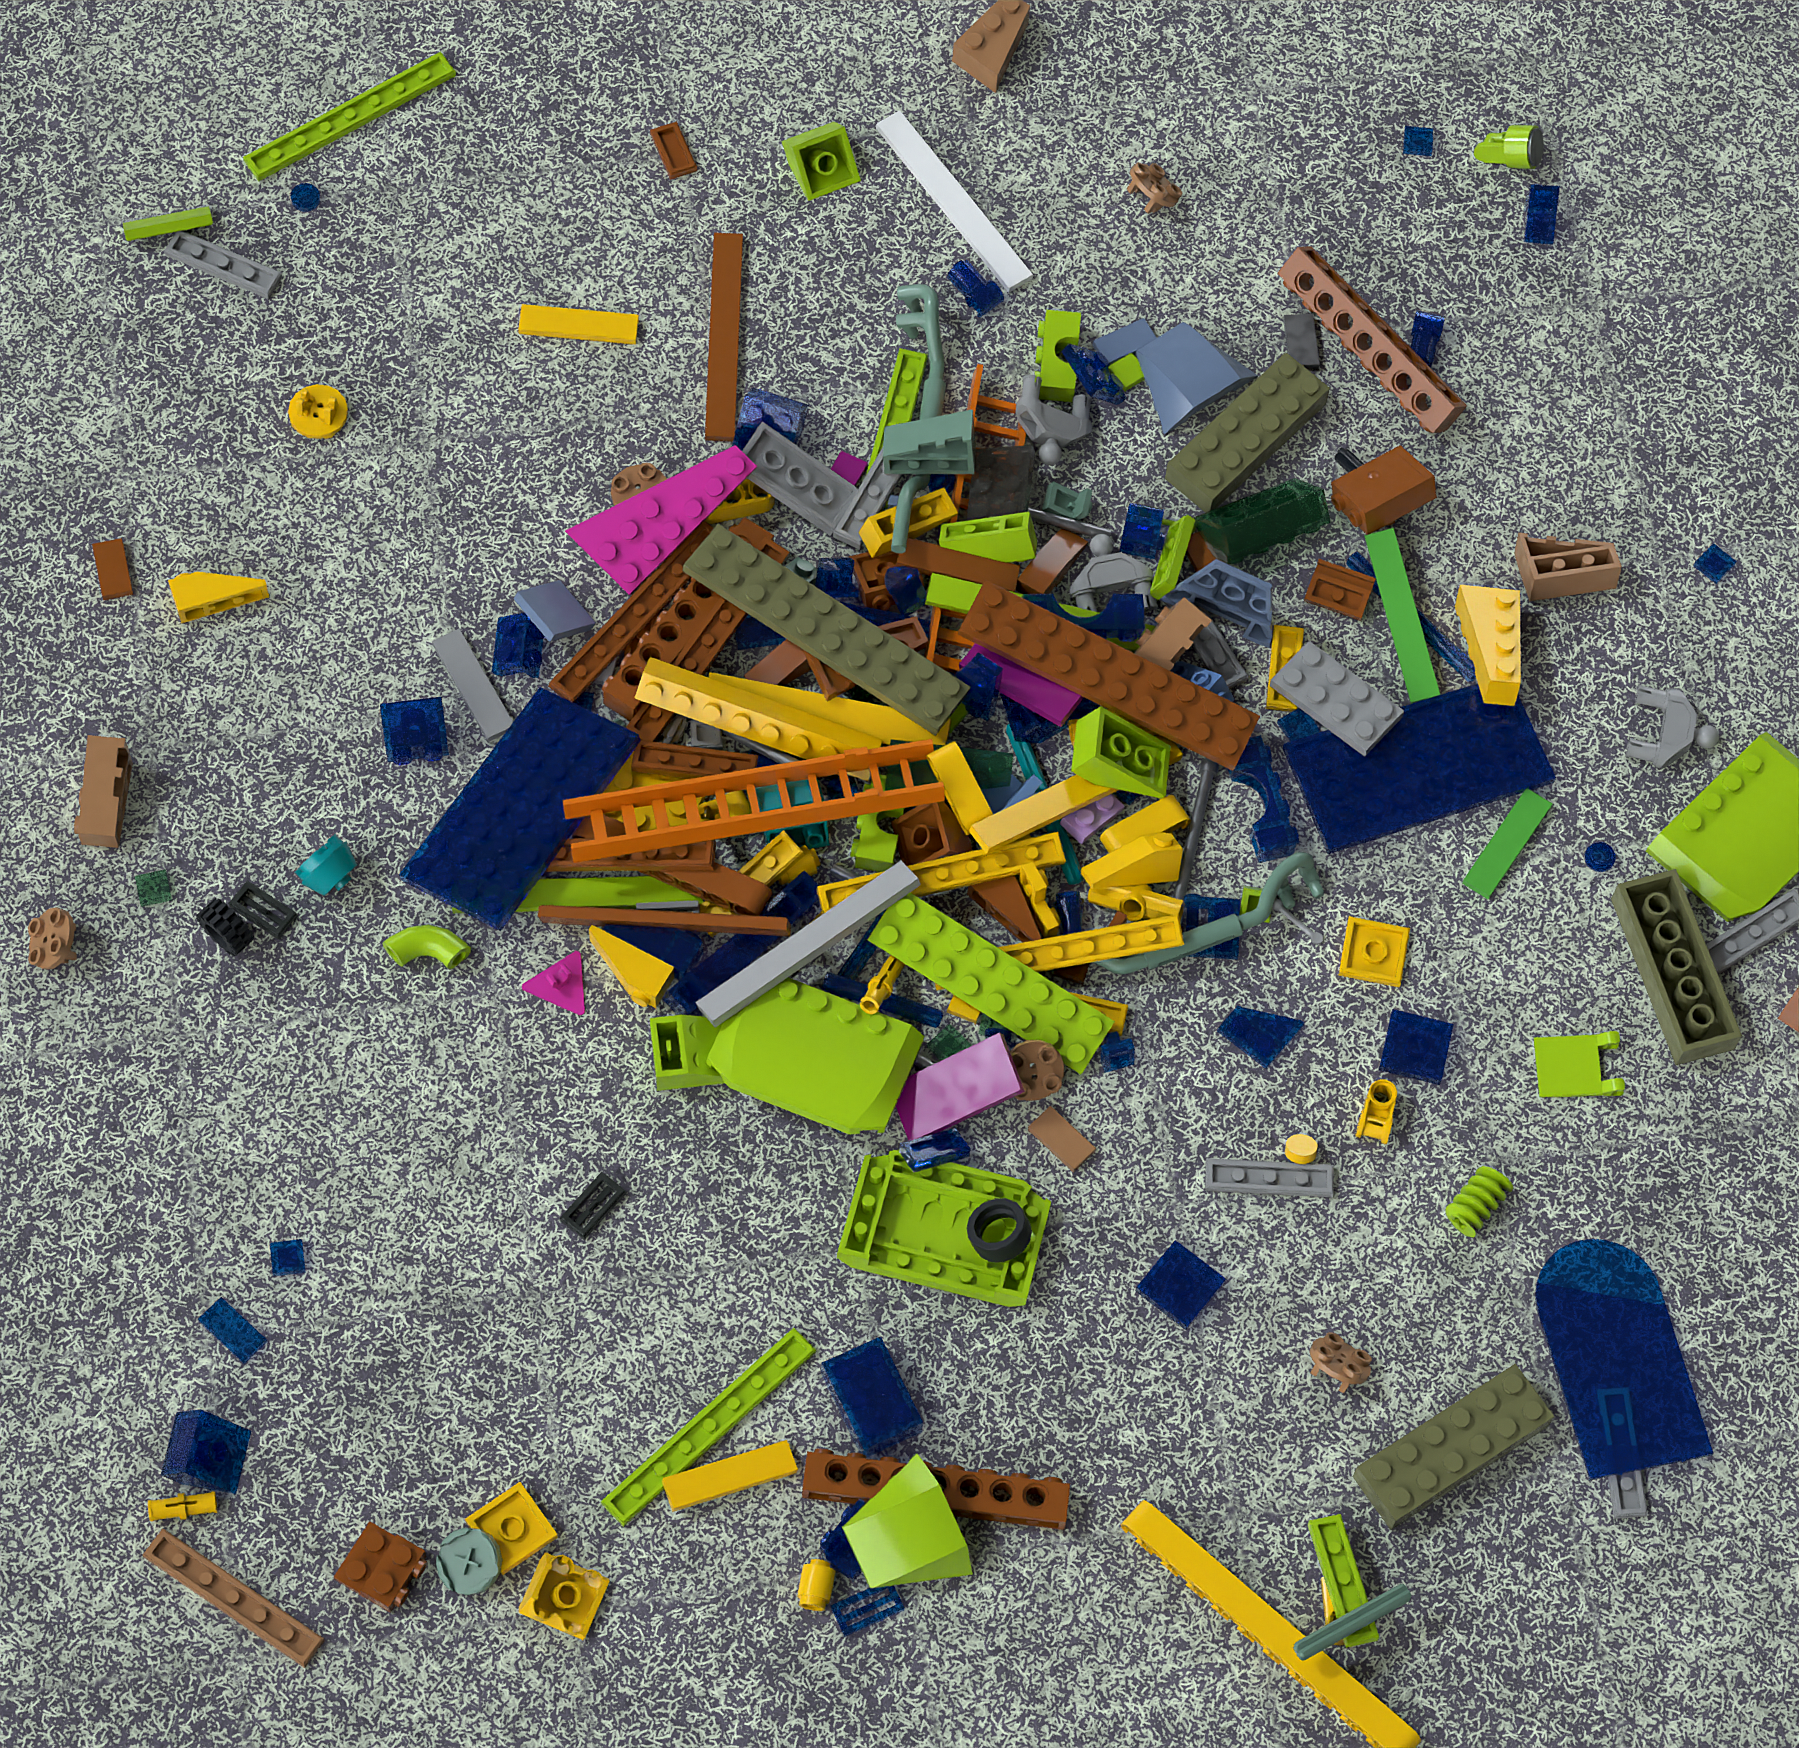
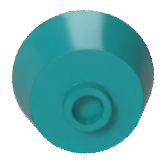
(328, 867)

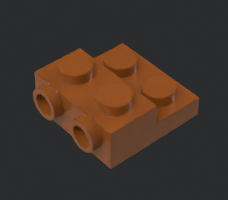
(870, 578)
(381, 1567)

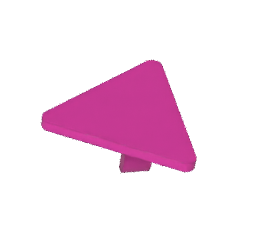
(560, 984)

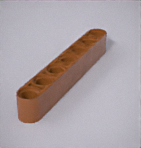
(718, 886)

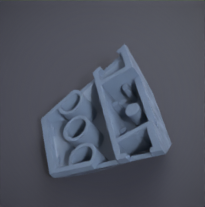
(1187, 374)
(1232, 596)

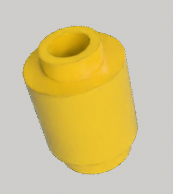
(808, 863)
(816, 1585)

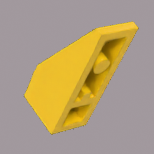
(926, 514)
(211, 593)
(1139, 862)
(637, 971)

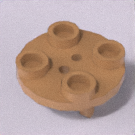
(1154, 185)
(627, 480)
(51, 939)
(1047, 1067)
(1340, 1360)

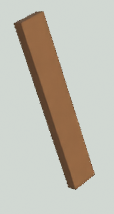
(233, 1598)

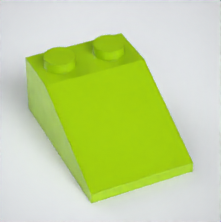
(1120, 755)

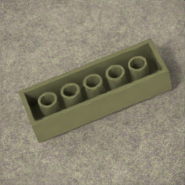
(1247, 433)
(1676, 967)
(1453, 1446)

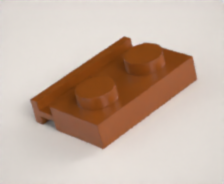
(1339, 589)

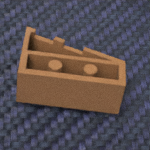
(991, 42)
(1565, 568)

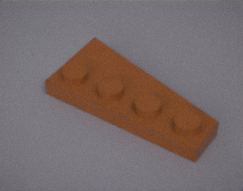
(833, 683)

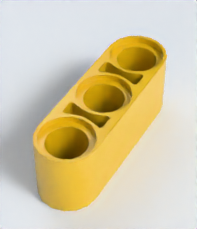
(747, 504)
(959, 785)
(1162, 816)

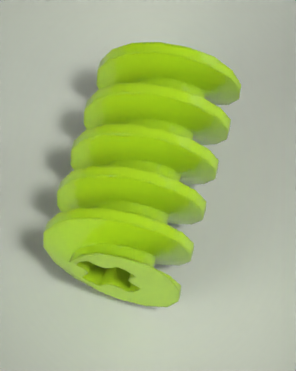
(1476, 1198)

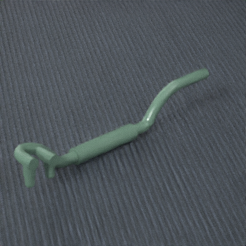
(933, 389)
(1231, 925)

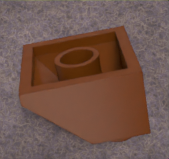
(929, 834)

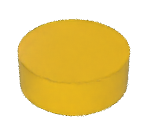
(1301, 1149)

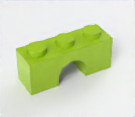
(1057, 376)
(875, 848)

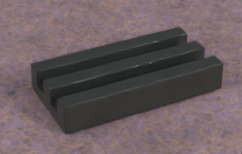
(283, 924)
(576, 1226)

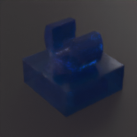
(1116, 1052)

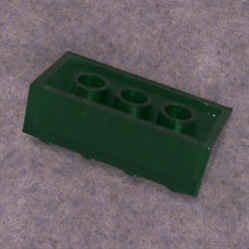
(1263, 520)

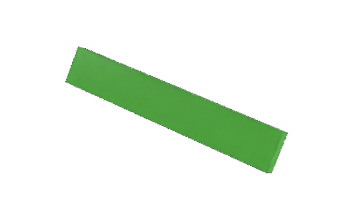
(1402, 615)

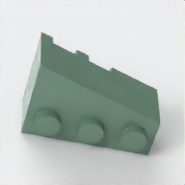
(931, 445)

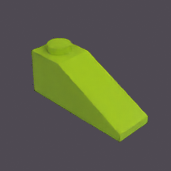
(997, 538)

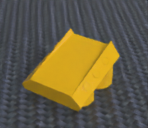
(564, 1595)

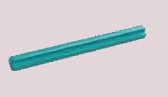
(1030, 766)

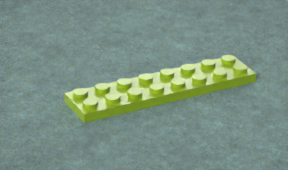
(990, 980)

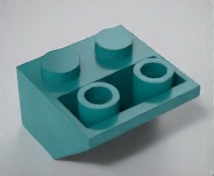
(813, 834)

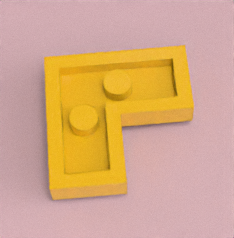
(1034, 887)

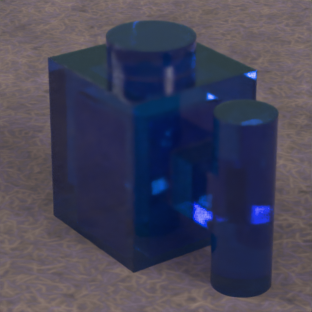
(1142, 531)

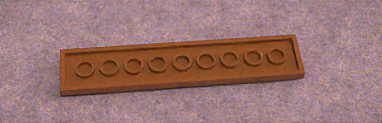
(1108, 675)

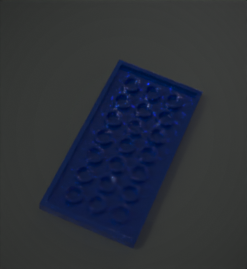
(1431, 765)
(512, 810)

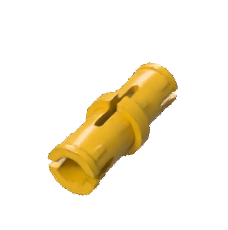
(182, 1506)

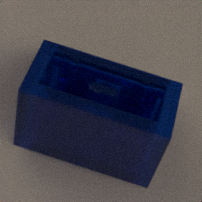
(776, 411)

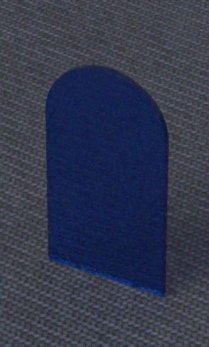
(1617, 1360)

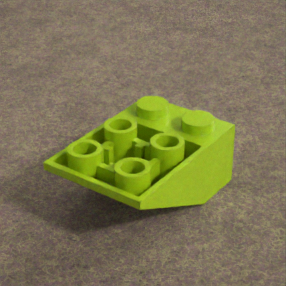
(682, 1050)

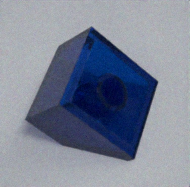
(414, 730)
(205, 1451)

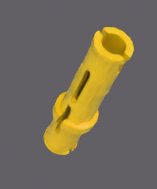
(881, 986)

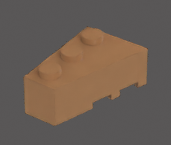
(1172, 634)
(103, 791)

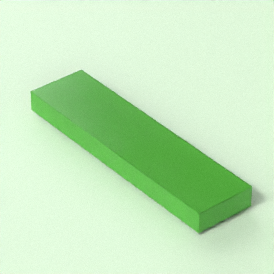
(1507, 843)

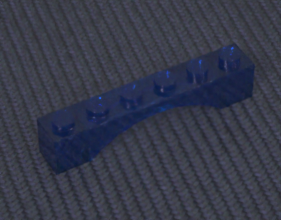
(742, 949)

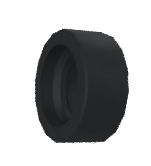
(988, 1213)

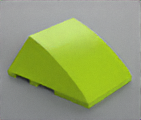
(908, 1532)

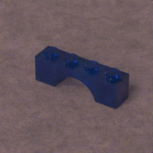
(1120, 619)
(1272, 833)

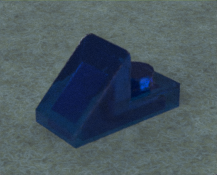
(1540, 213)

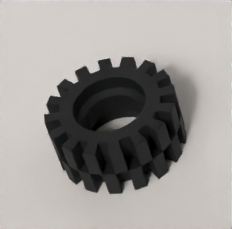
(225, 927)

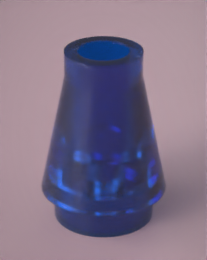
(1070, 911)

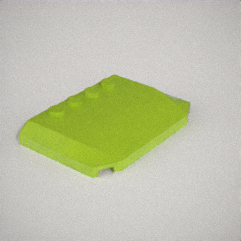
(1740, 833)
(817, 1056)
(917, 1231)

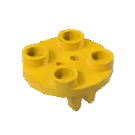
(330, 416)

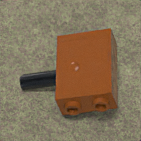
(1381, 489)

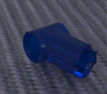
(977, 291)
(1426, 334)

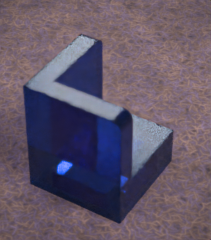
(835, 577)

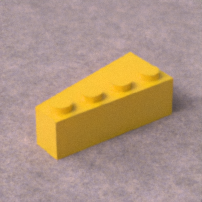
(1493, 636)

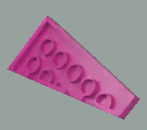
(647, 528)

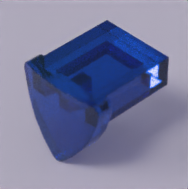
(905, 589)

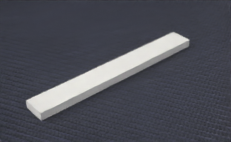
(954, 201)

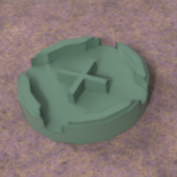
(469, 1561)

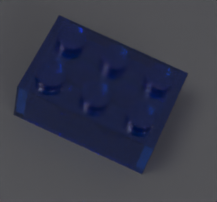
(871, 1397)

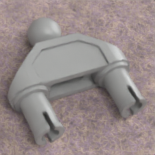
(1049, 425)
(1111, 573)
(1676, 729)

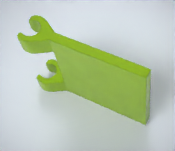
(1572, 1065)

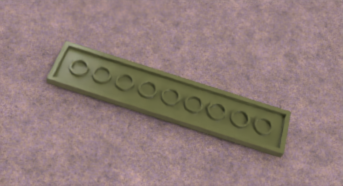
(826, 629)

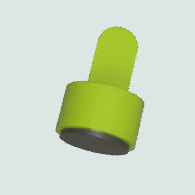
(1517, 148)

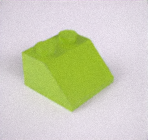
(822, 160)

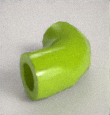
(427, 941)

